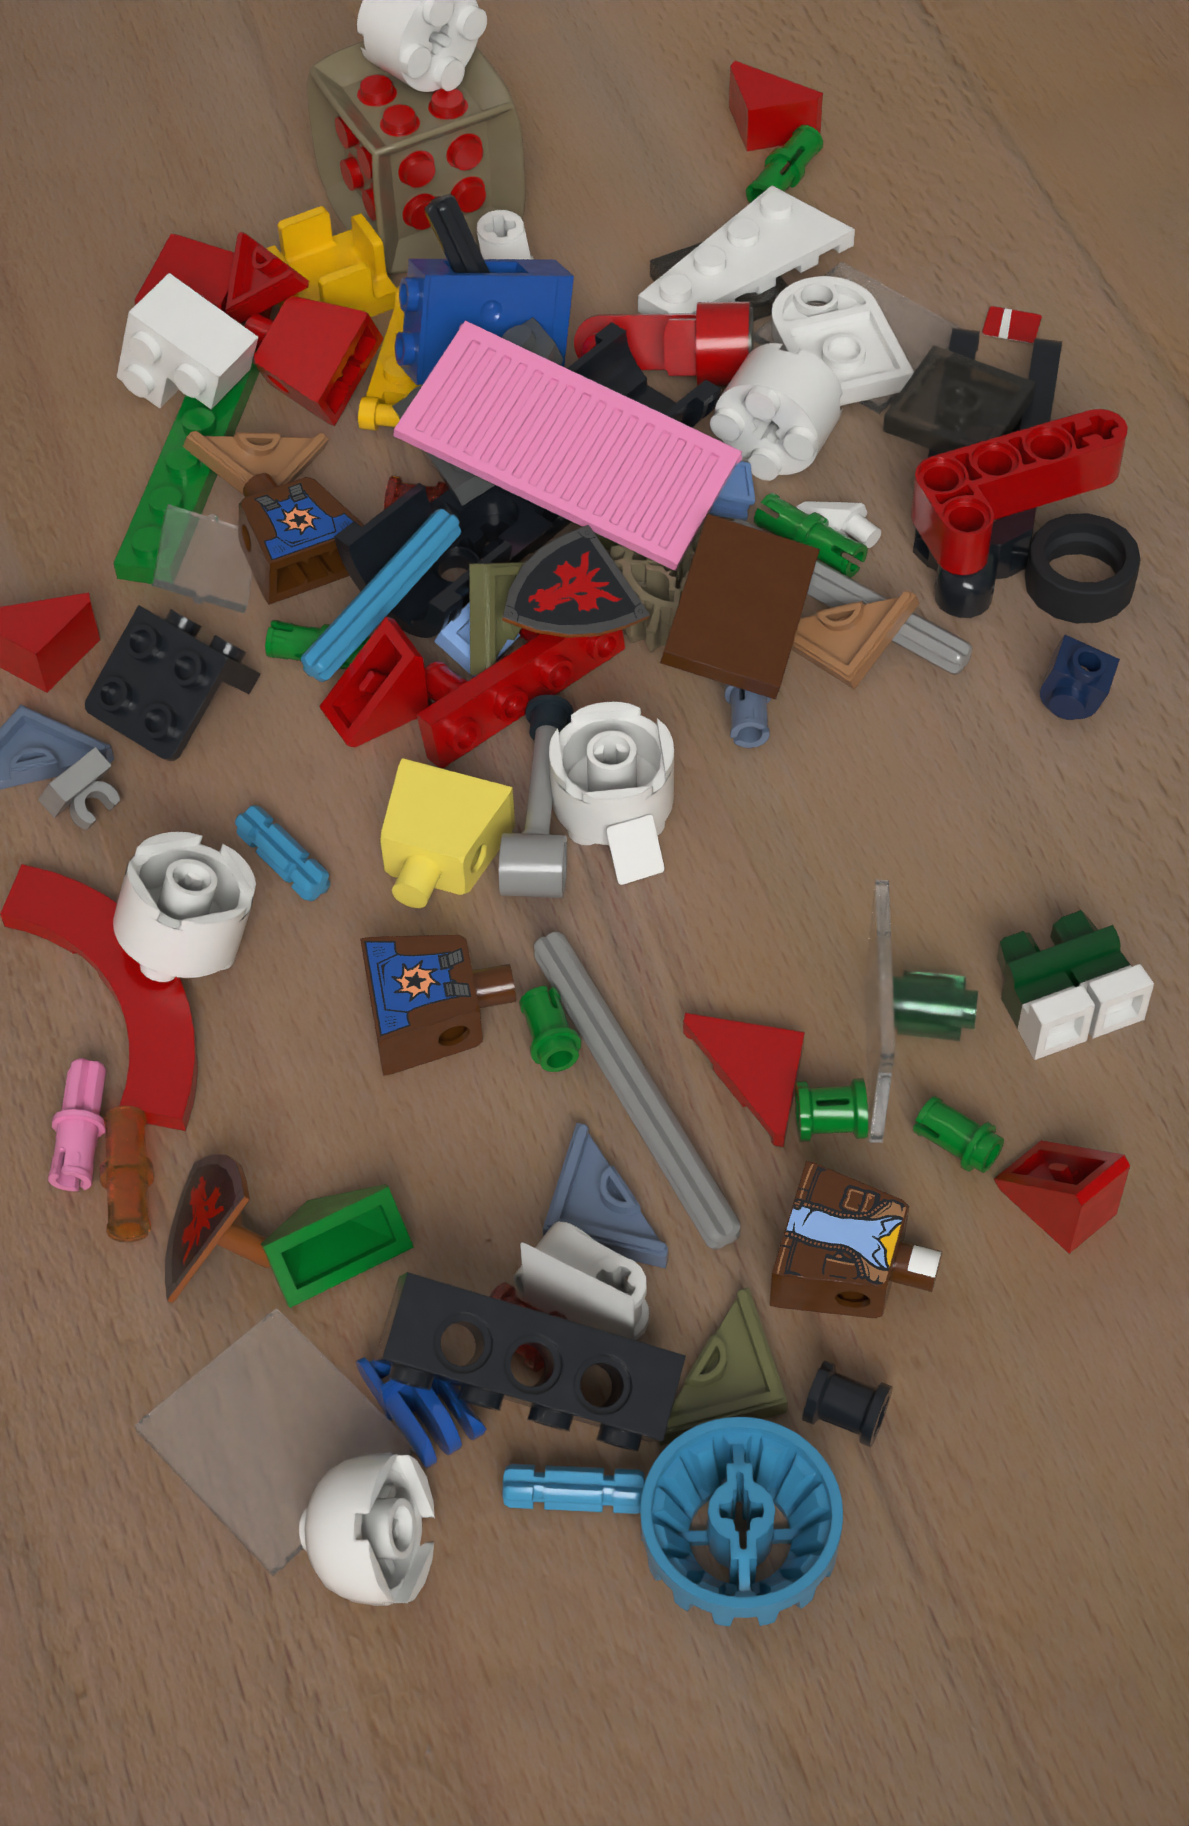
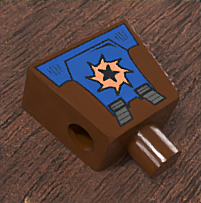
(291, 535)
(428, 997)

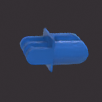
(401, 1400)

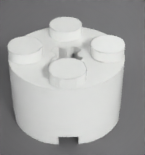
(421, 39)
(778, 410)
(610, 770)
(183, 906)

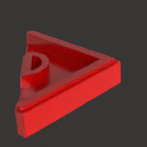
(259, 280)
(755, 1065)

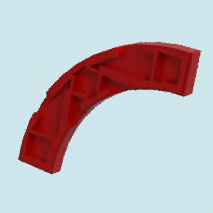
(156, 1013)

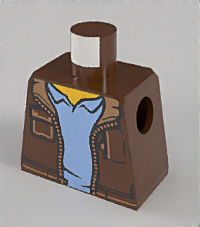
(846, 1248)

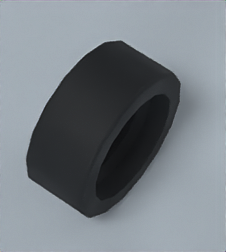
(1091, 537)

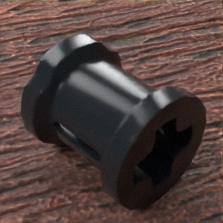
(847, 1403)

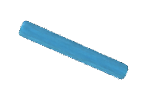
(380, 595)

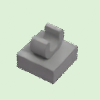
(76, 785)

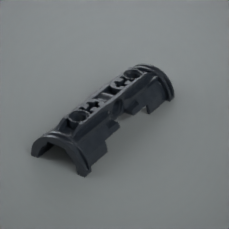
(496, 516)

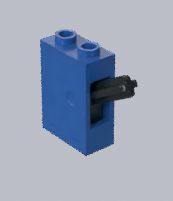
(468, 288)

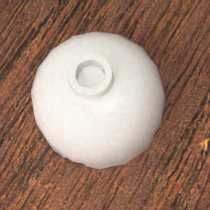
(368, 1529)

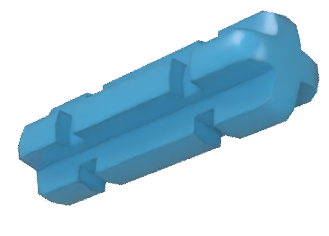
(282, 853)
(573, 1488)

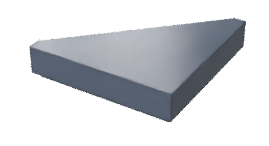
(41, 748)
(601, 1205)

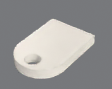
(844, 334)

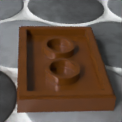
(740, 606)

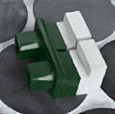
(1072, 986)

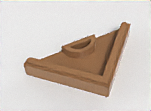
(254, 453)
(852, 636)

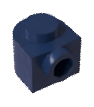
(1069, 688)

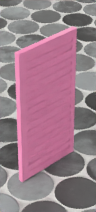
(568, 444)

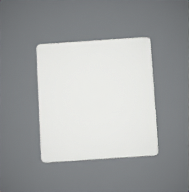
(580, 1297)

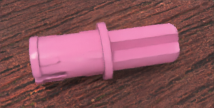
(78, 1126)

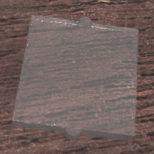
(202, 560)

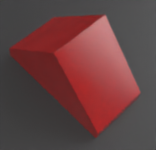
(770, 107)
(46, 638)
(379, 688)
(1066, 1189)

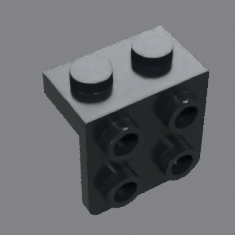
(164, 681)

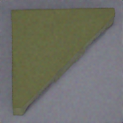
(487, 603)
(731, 1375)

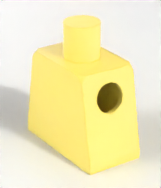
(441, 830)

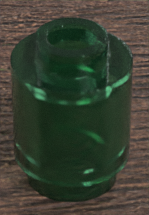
(933, 1005)

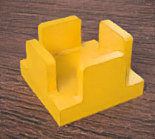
(341, 267)

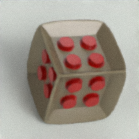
(398, 148)

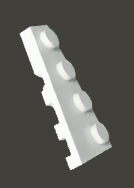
(748, 254)

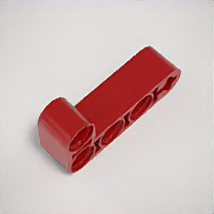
(973, 485)

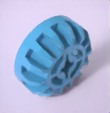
(761, 1468)

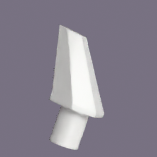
(846, 519)

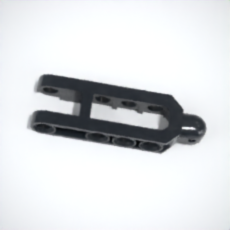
(1011, 535)

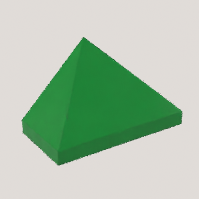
(335, 1241)

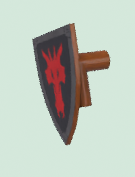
(572, 590)
(209, 1217)

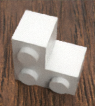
(184, 345)

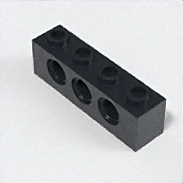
(640, 1373)

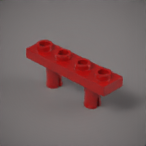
(479, 708)

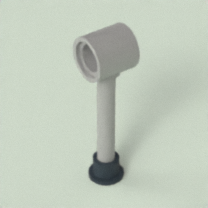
(534, 860)

